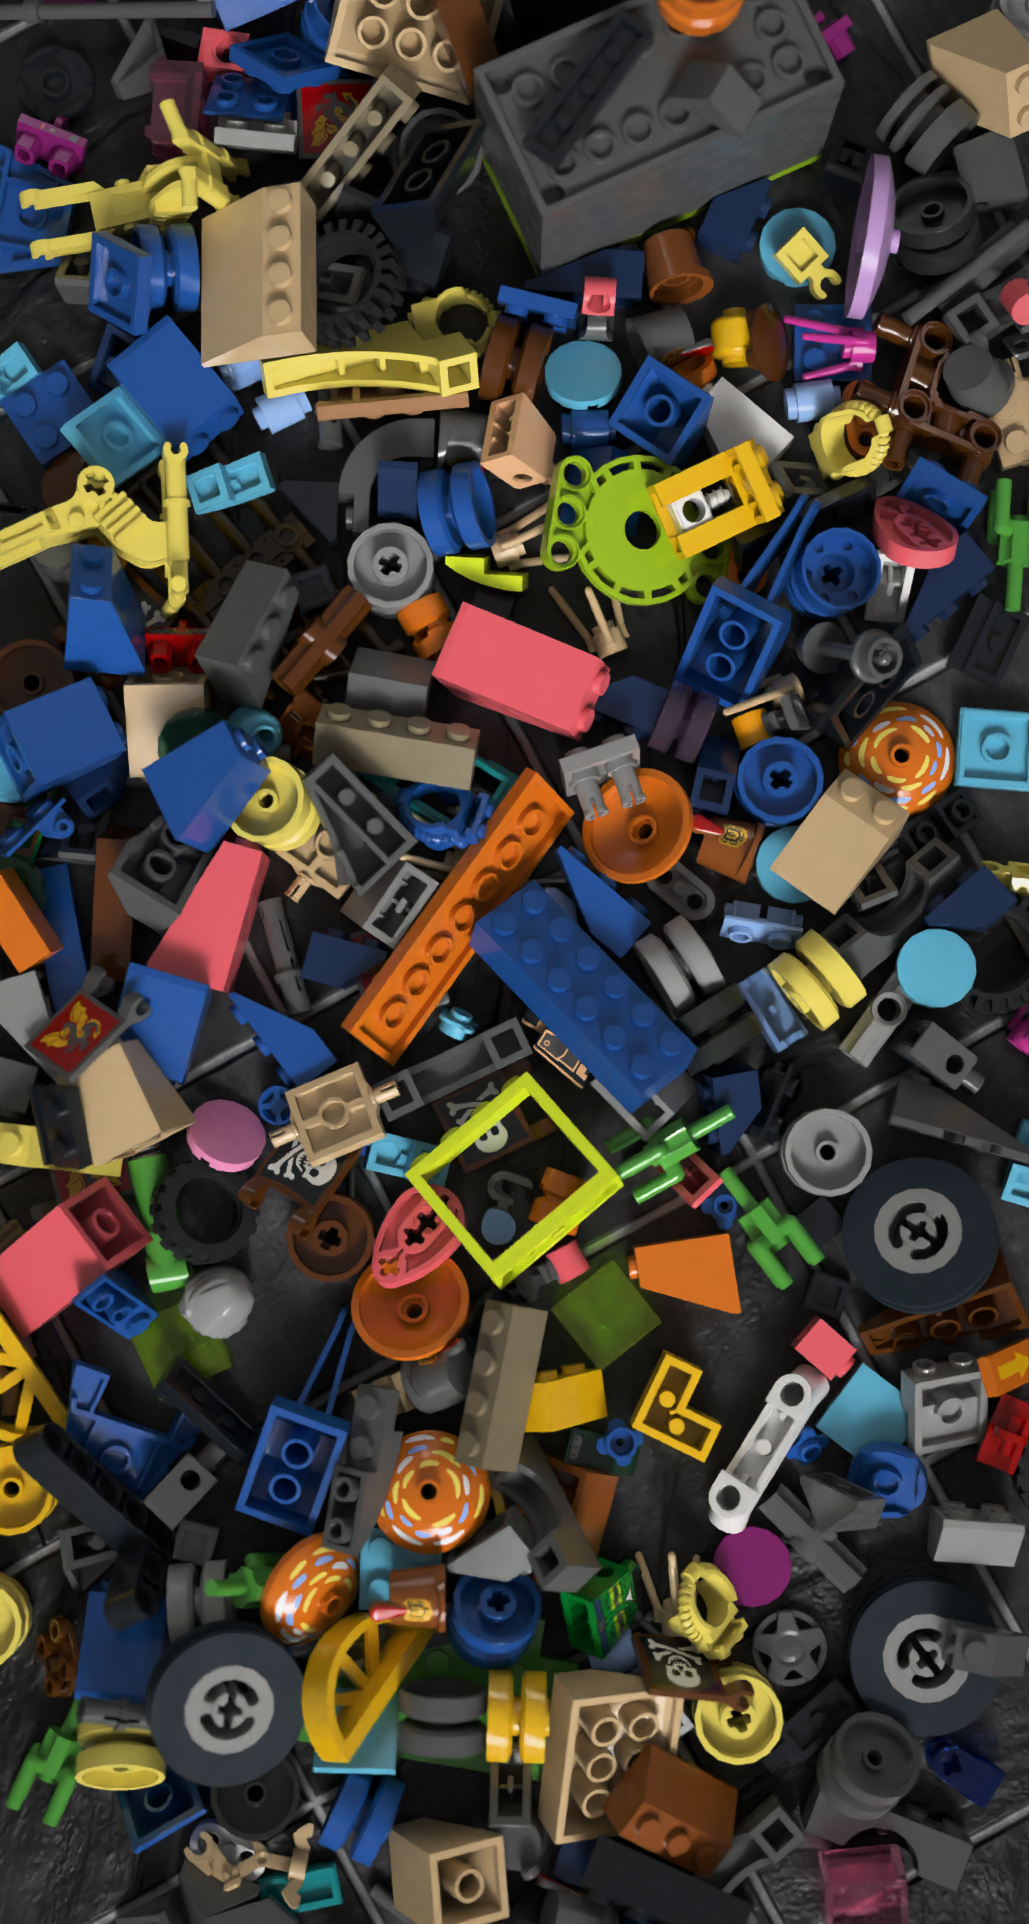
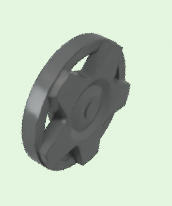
(789, 1647)

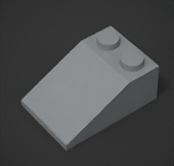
(26, 1008)

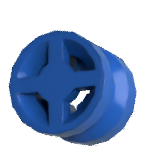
(272, 1106)

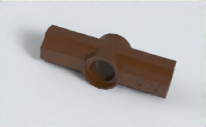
(321, 640)

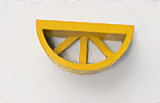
(34, 1383)
(340, 1736)

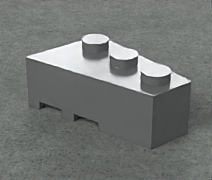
(249, 634)
(356, 822)

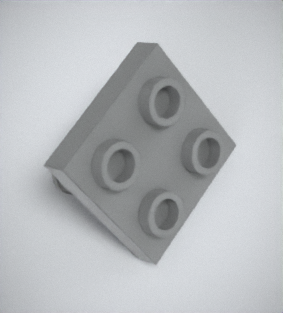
(588, 769)

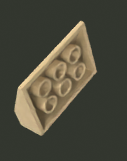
(400, 32)
(259, 277)
(594, 1736)

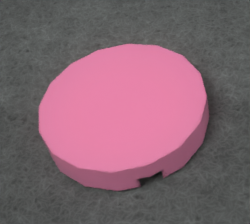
(226, 1135)

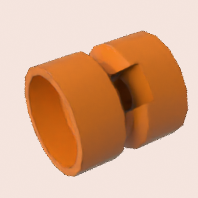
(428, 624)
(556, 1188)

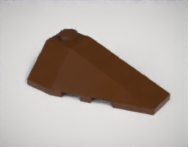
(989, 1313)

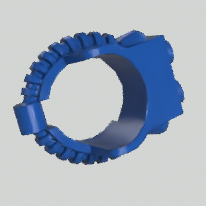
(461, 831)

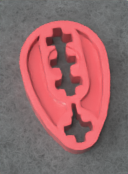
(913, 534)
(416, 1259)

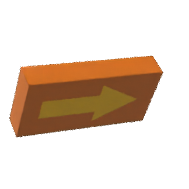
(1005, 1368)

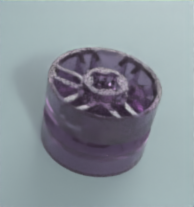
(683, 722)

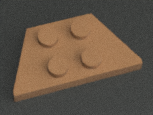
(381, 401)

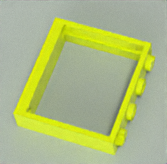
(555, 1224)

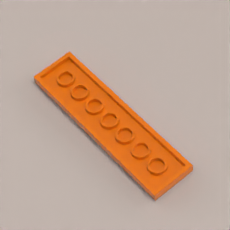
(439, 939)

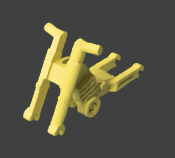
(160, 197)
(117, 525)

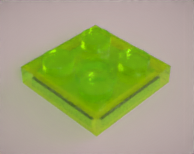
(605, 1315)
(173, 1335)

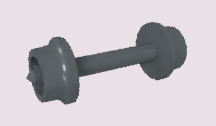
(871, 656)

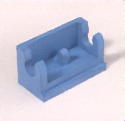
(773, 1010)

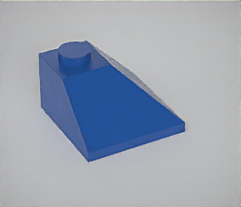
(663, 413)

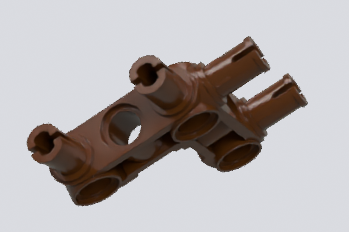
(934, 423)

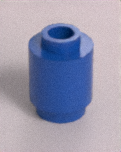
(586, 428)

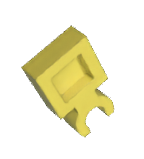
(802, 260)
(1013, 875)

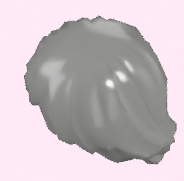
(217, 1301)

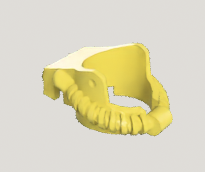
(427, 314)
(829, 443)
(721, 1629)

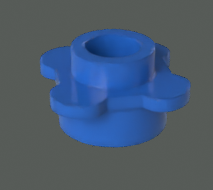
(713, 1207)
(807, 1446)
(622, 1453)

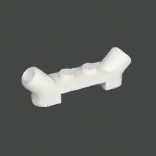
(765, 1447)

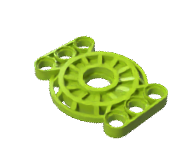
(599, 536)

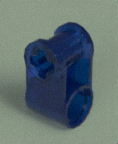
(967, 1772)

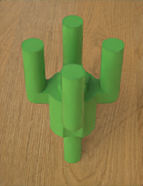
(1012, 540)
(664, 1148)
(770, 1231)
(248, 1582)
(52, 1763)

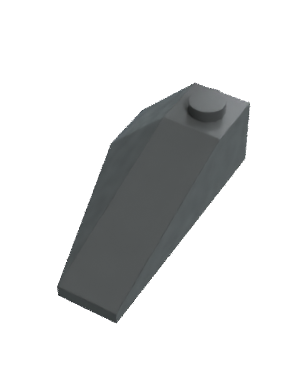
(156, 875)
(939, 1115)

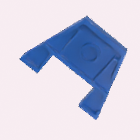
(23, 226)
(127, 1449)

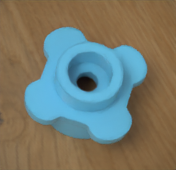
(457, 1023)

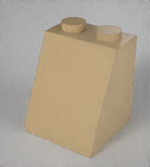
(987, 69)
(153, 701)
(127, 1102)
(448, 1873)

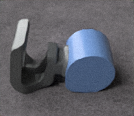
(498, 1223)

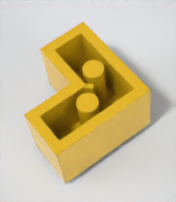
(566, 1398)
(664, 1408)

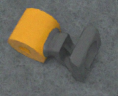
(760, 725)

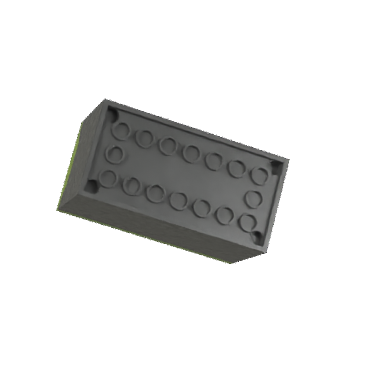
(642, 155)

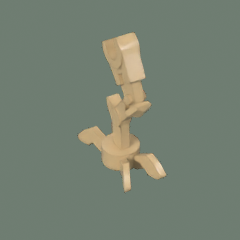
(215, 1863)

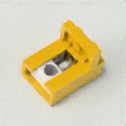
(746, 483)

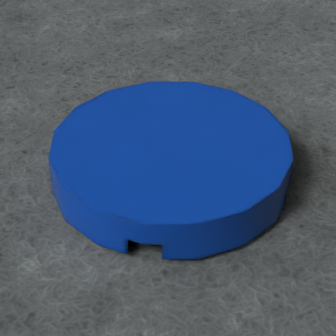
(891, 1473)

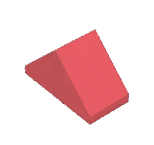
(697, 1182)

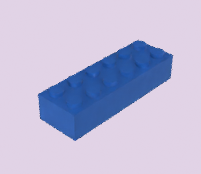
(582, 996)

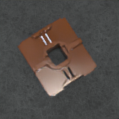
(299, 724)

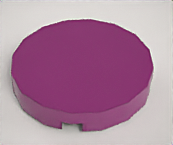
(754, 1564)

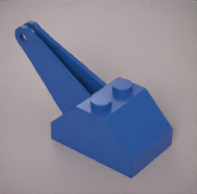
(739, 630)
(297, 1452)

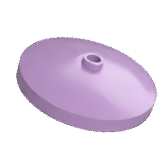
(871, 237)

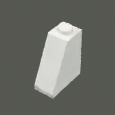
(738, 419)

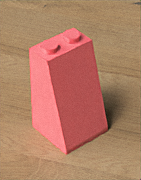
(521, 672)
(217, 919)
(66, 1254)

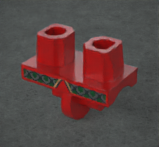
(174, 647)
(1005, 1434)

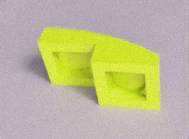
(477, 568)

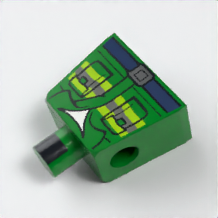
(602, 1607)

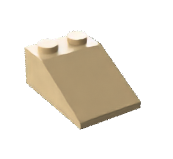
(840, 841)

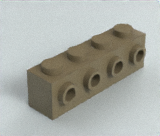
(360, 137)
(397, 745)
(501, 1386)

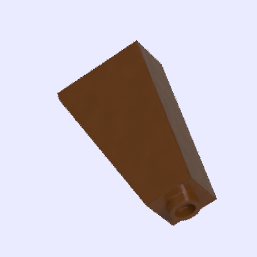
(464, 37)
(113, 930)

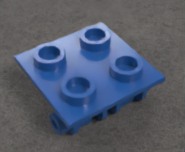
(245, 98)
(42, 816)

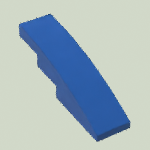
(70, 965)

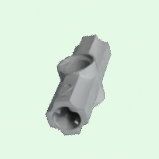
(871, 1030)

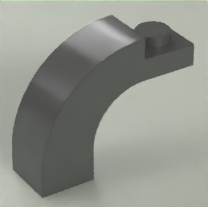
(397, 441)

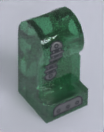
(581, 1450)

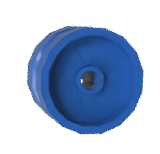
(174, 265)
(456, 508)
(794, 766)
(493, 1620)
(364, 1813)

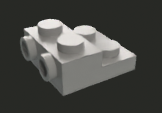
(258, 134)
(944, 1403)

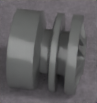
(923, 121)

